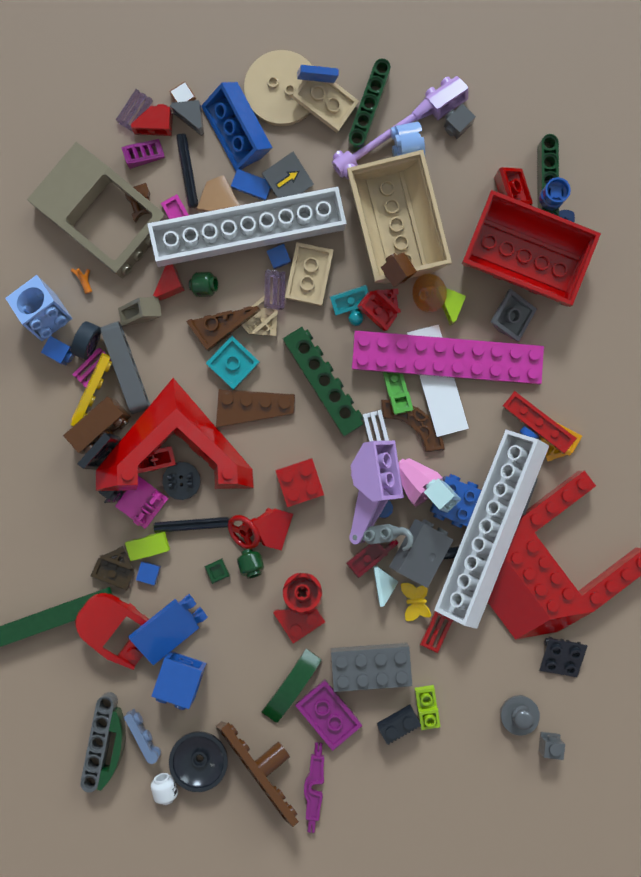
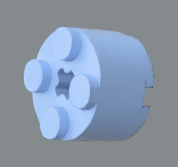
(407, 138)

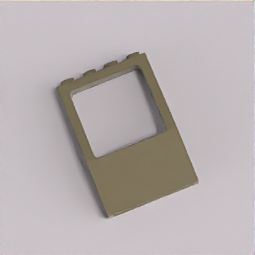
(74, 187)

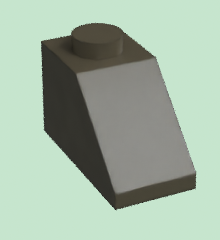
(140, 311)

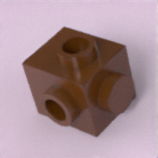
(398, 269)

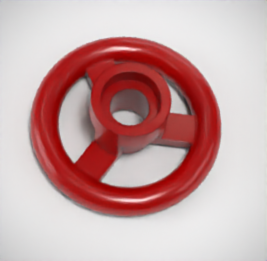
(245, 530)

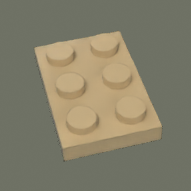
(326, 102)
(309, 274)

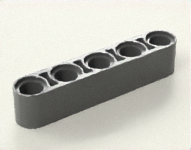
(125, 367)
(95, 750)

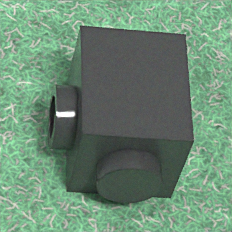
(458, 121)

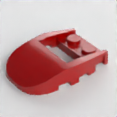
(99, 621)

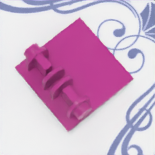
(142, 503)

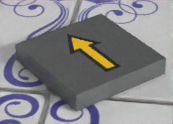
(287, 177)

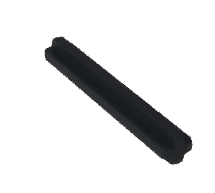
(187, 170)
(195, 524)

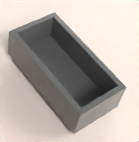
(371, 667)

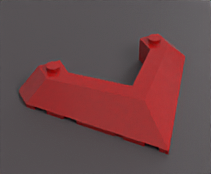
(169, 414)

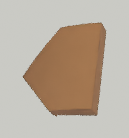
(217, 195)

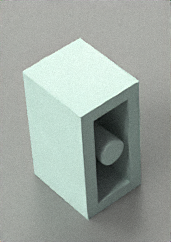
(441, 495)

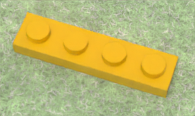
(94, 383)

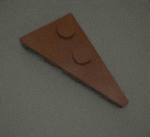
(215, 328)

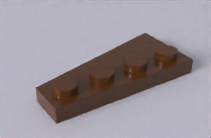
(247, 406)

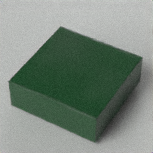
(217, 571)

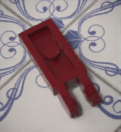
(369, 557)

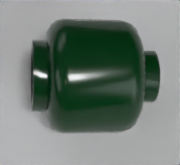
(203, 284)
(250, 563)

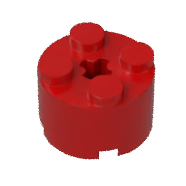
(302, 582)

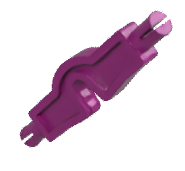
(314, 797)

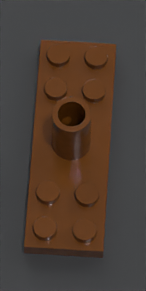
(262, 769)

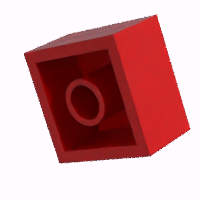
(299, 482)

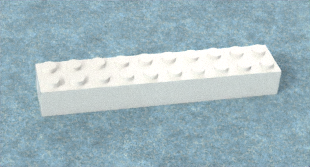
(247, 226)
(491, 528)

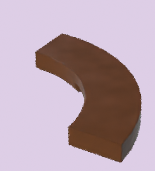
(419, 422)

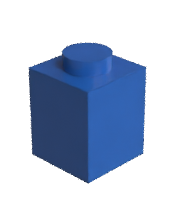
(57, 351)

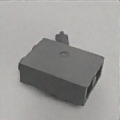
(426, 553)

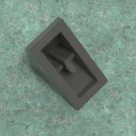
(190, 113)

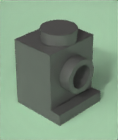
(551, 746)

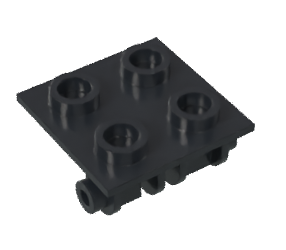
(562, 657)

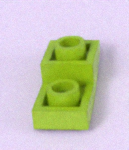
(147, 546)
(427, 707)

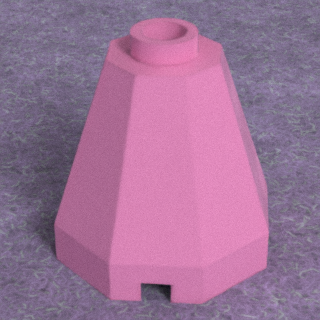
(415, 478)

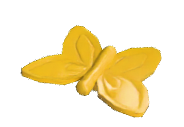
(416, 600)

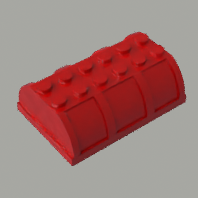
(531, 248)

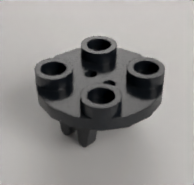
(190, 480)

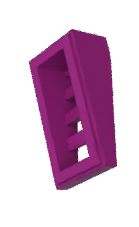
(134, 148)

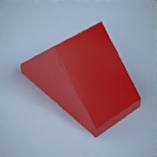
(169, 283)
(160, 459)

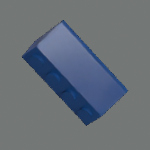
(236, 125)

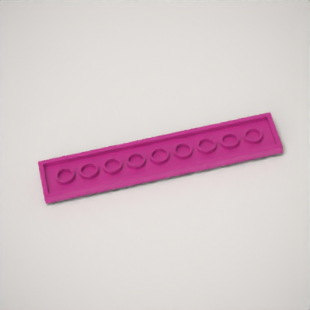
(447, 357)

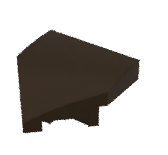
(114, 569)

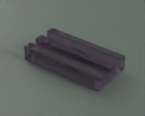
(128, 106)
(268, 273)

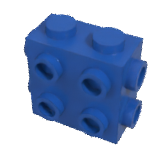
(463, 510)

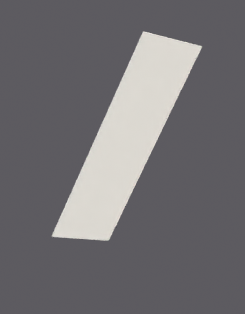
(442, 395)

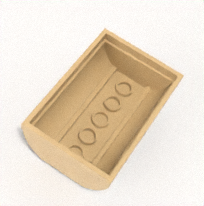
(399, 213)

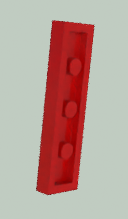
(539, 422)

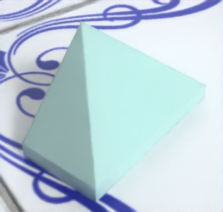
(385, 585)

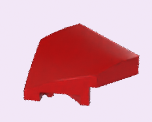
(381, 307)
(273, 527)

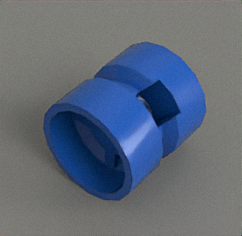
(554, 193)

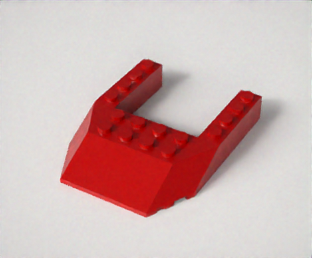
(533, 590)

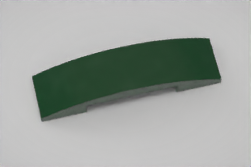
(291, 686)
(118, 726)

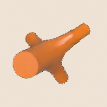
(83, 278)

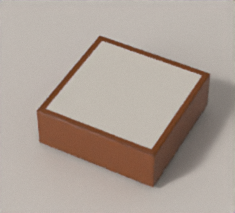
(182, 93)

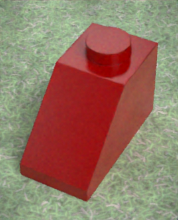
(154, 121)

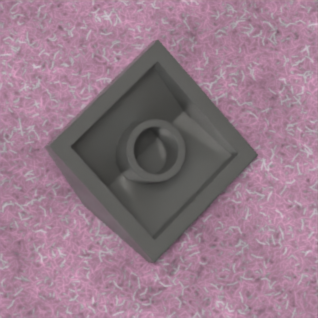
(513, 315)

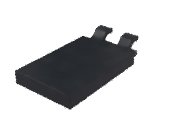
(99, 451)

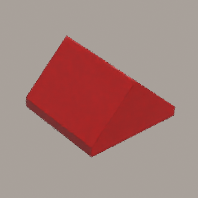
(513, 184)

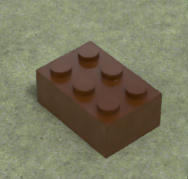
(102, 419)

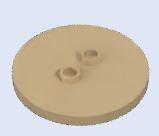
(271, 85)

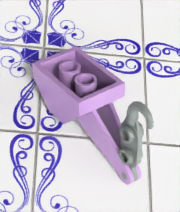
(378, 479)

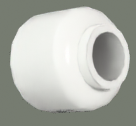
(164, 789)

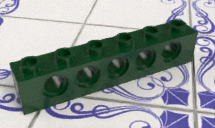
(293, 342)

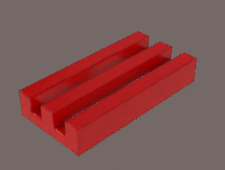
(429, 646)

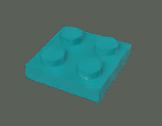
(232, 362)

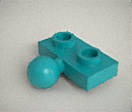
(349, 301)

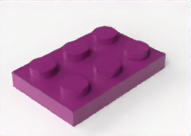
(328, 714)

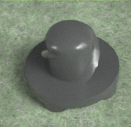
(520, 715)

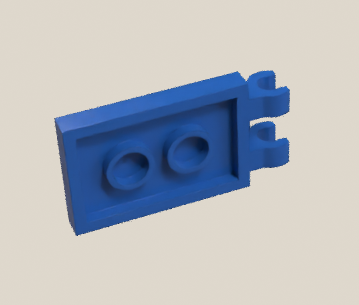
(167, 629)

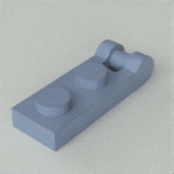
(142, 736)

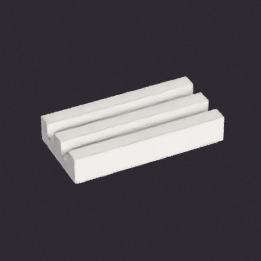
(372, 415)

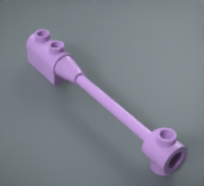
(437, 102)

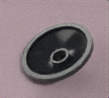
(193, 773)

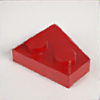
(298, 625)

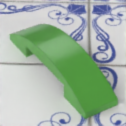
(397, 392)

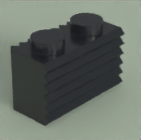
(398, 724)

